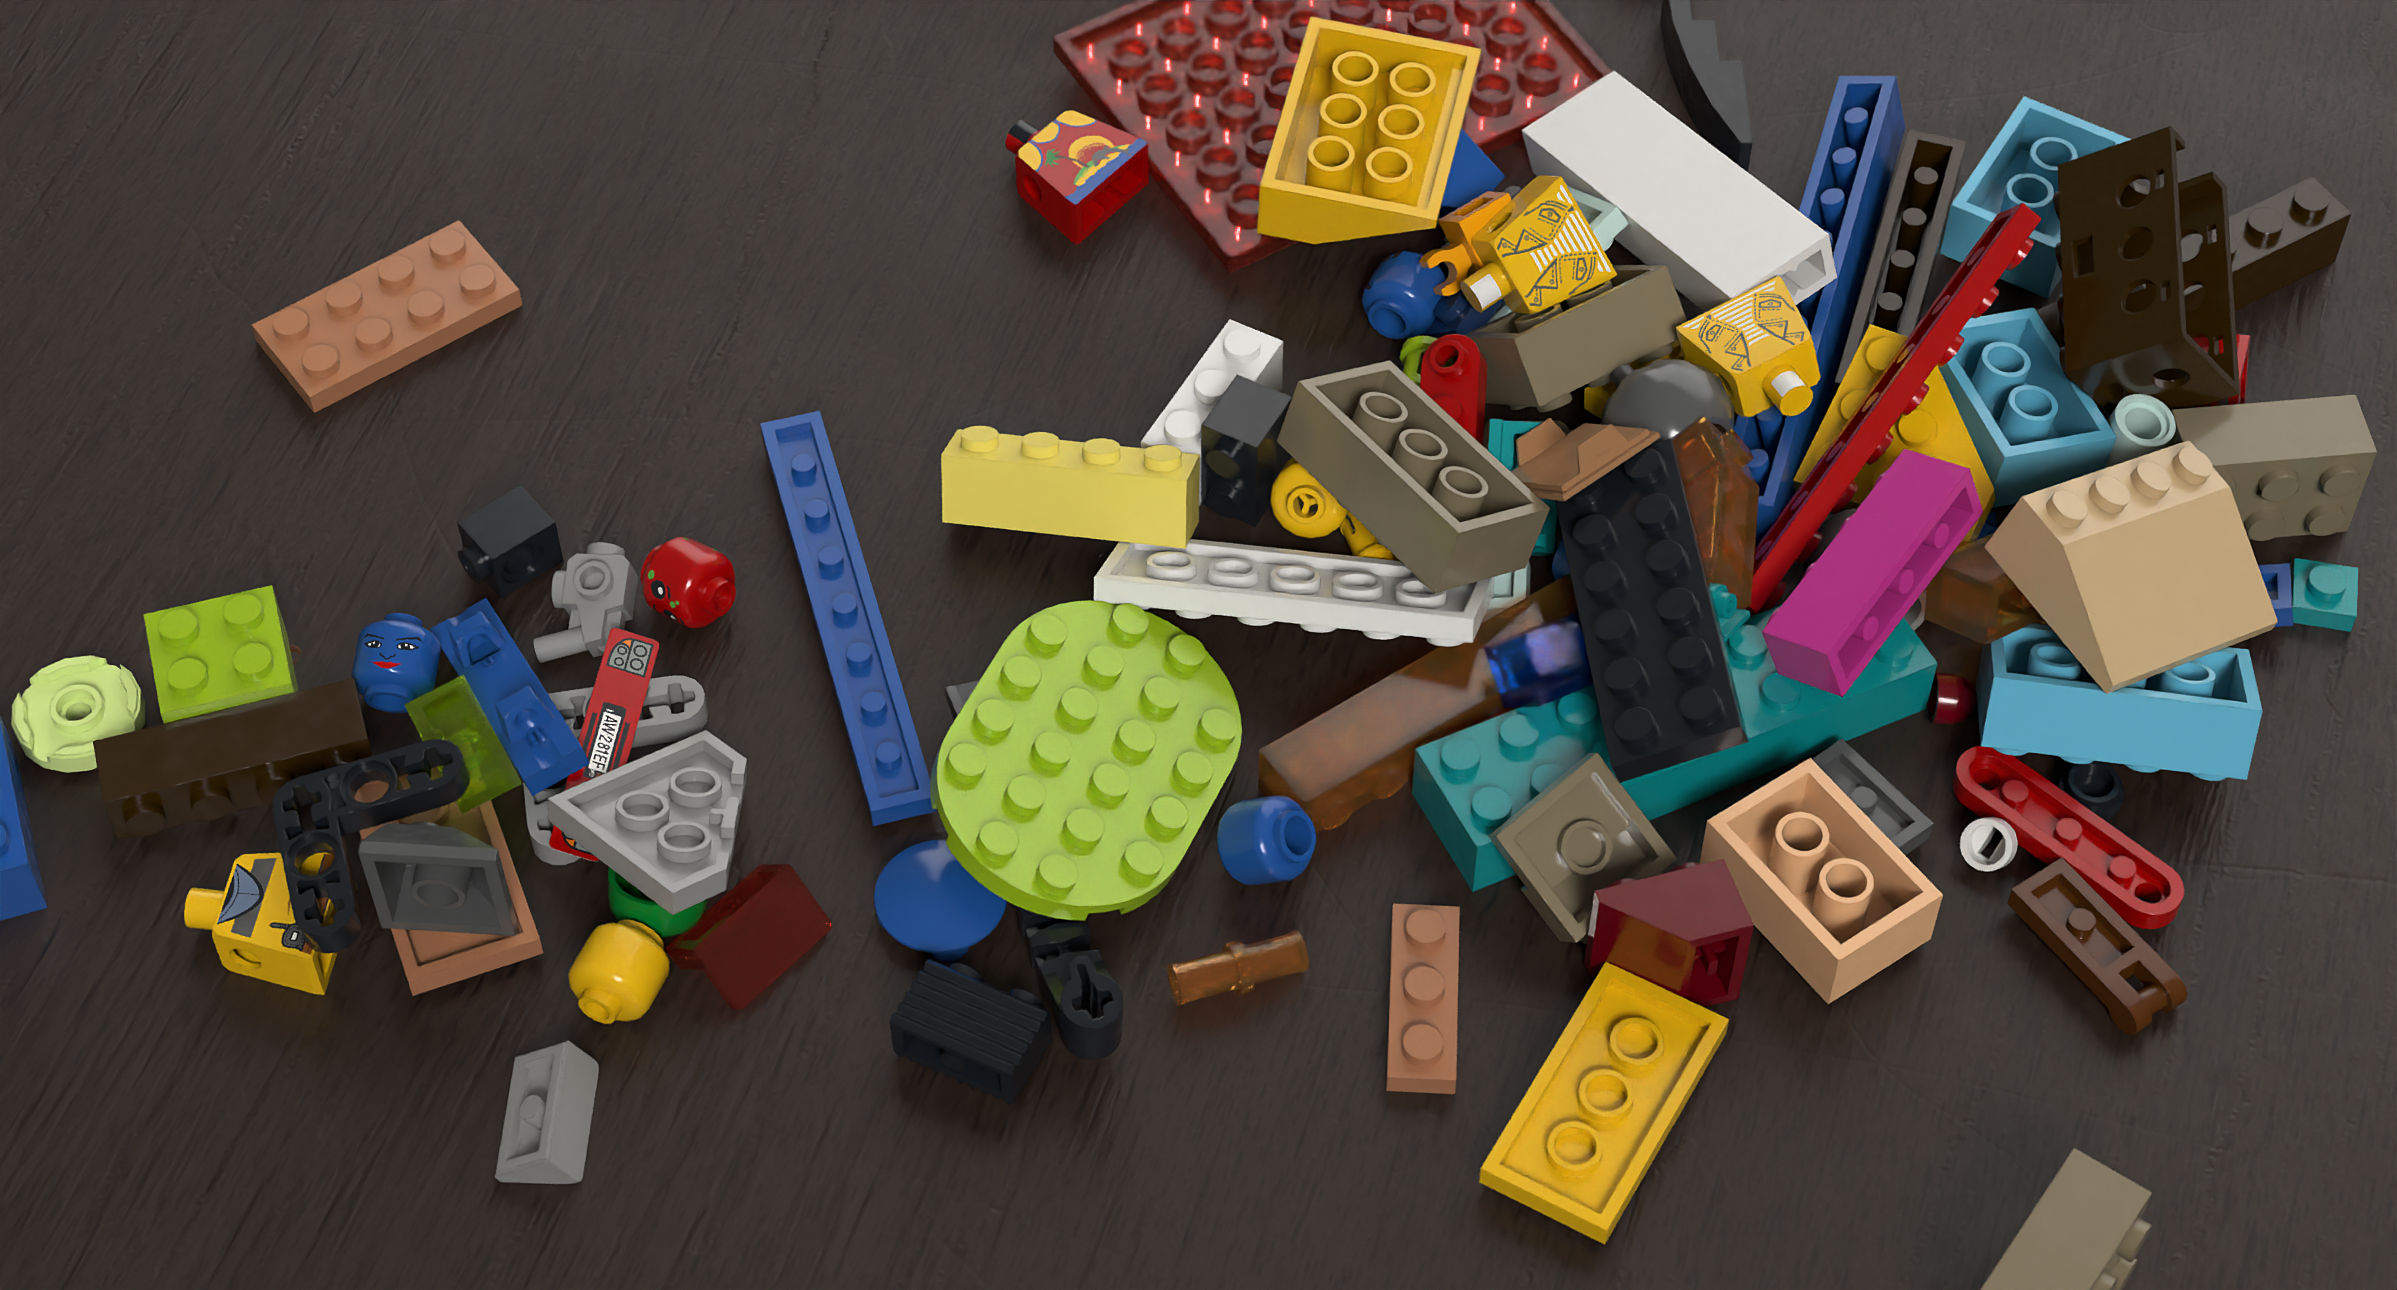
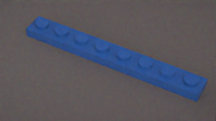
(847, 619)

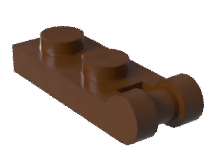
(2097, 945)

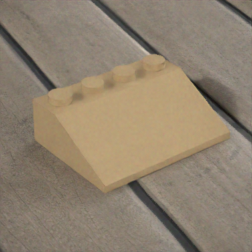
(2137, 565)

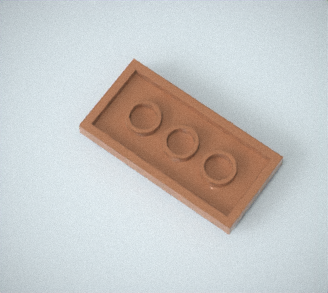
(386, 315)
(443, 958)

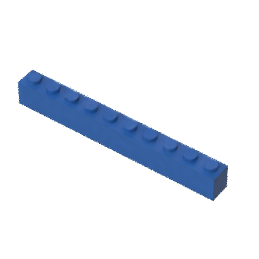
(1845, 201)

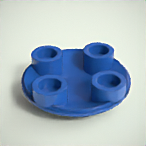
(934, 902)

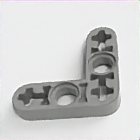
(661, 728)

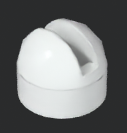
(1978, 835)

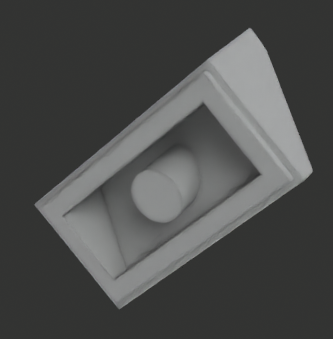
(548, 1116)

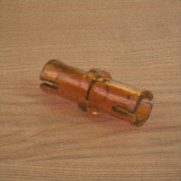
(1238, 967)

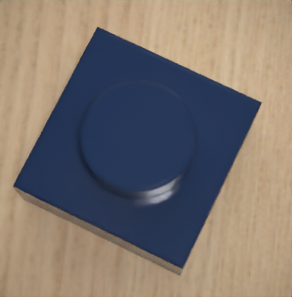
(1458, 316)

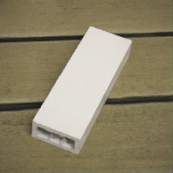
(1680, 196)

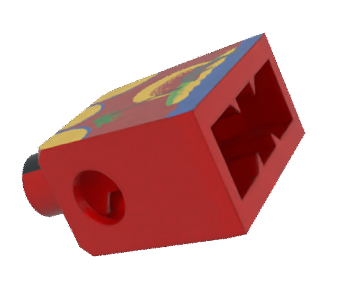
(1077, 170)

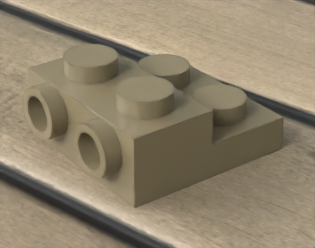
(1577, 842)

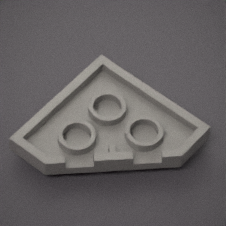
(662, 819)

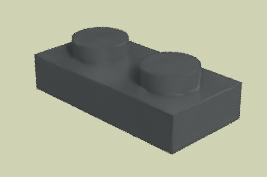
(1875, 796)

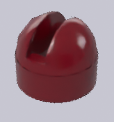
(1951, 699)

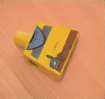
(257, 926)

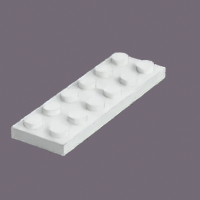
(1292, 587)

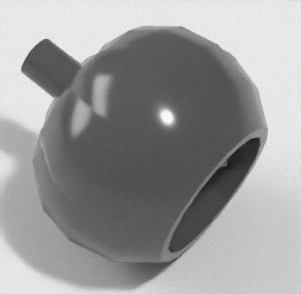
(1668, 398)

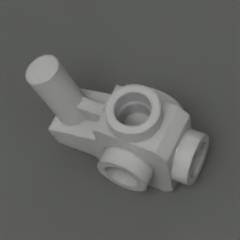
(597, 595)

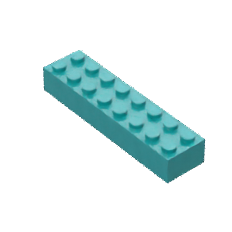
(1497, 767)

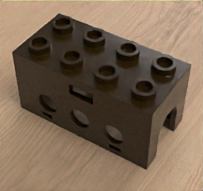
(2129, 237)

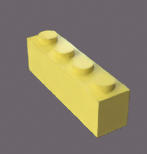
(1070, 487)

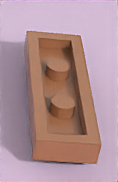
(1423, 999)

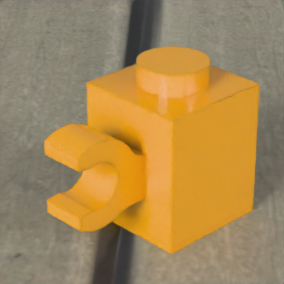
(1459, 229)

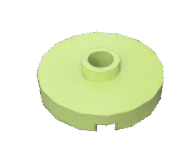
(62, 694)

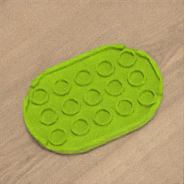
(1086, 759)

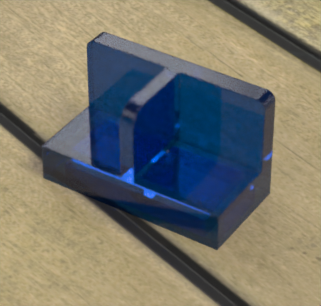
(1541, 663)

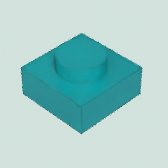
(2324, 594)

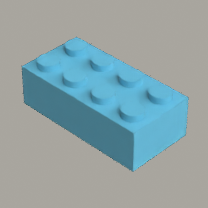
(2181, 720)

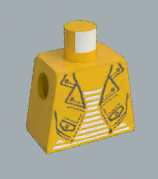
(1536, 251)
(1756, 350)

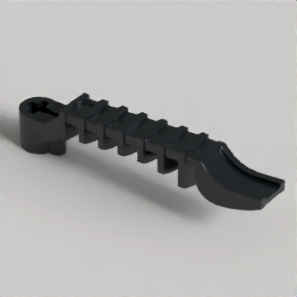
(1067, 965)

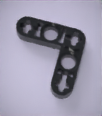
(339, 814)

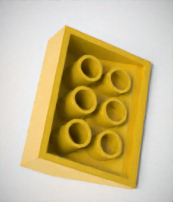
(1365, 134)

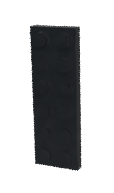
(1649, 617)

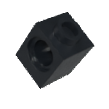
(509, 542)

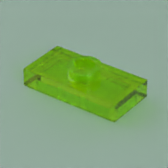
(456, 716)

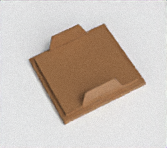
(1563, 464)

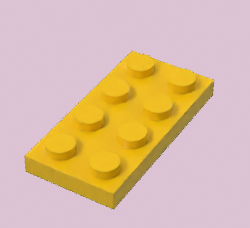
(1604, 1102)

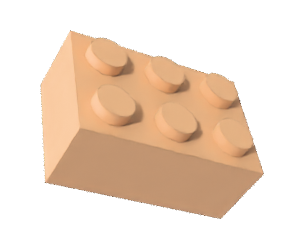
(1822, 880)

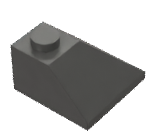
(436, 880)

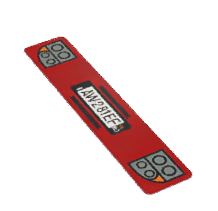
(611, 716)

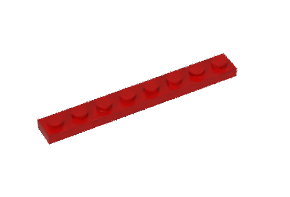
(1894, 393)

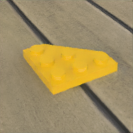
(1930, 429)

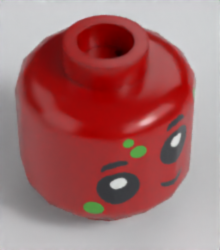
(688, 582)

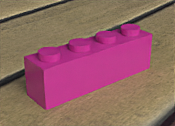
(1872, 572)

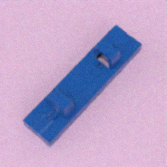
(511, 697)

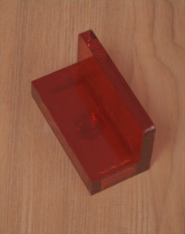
(753, 934)

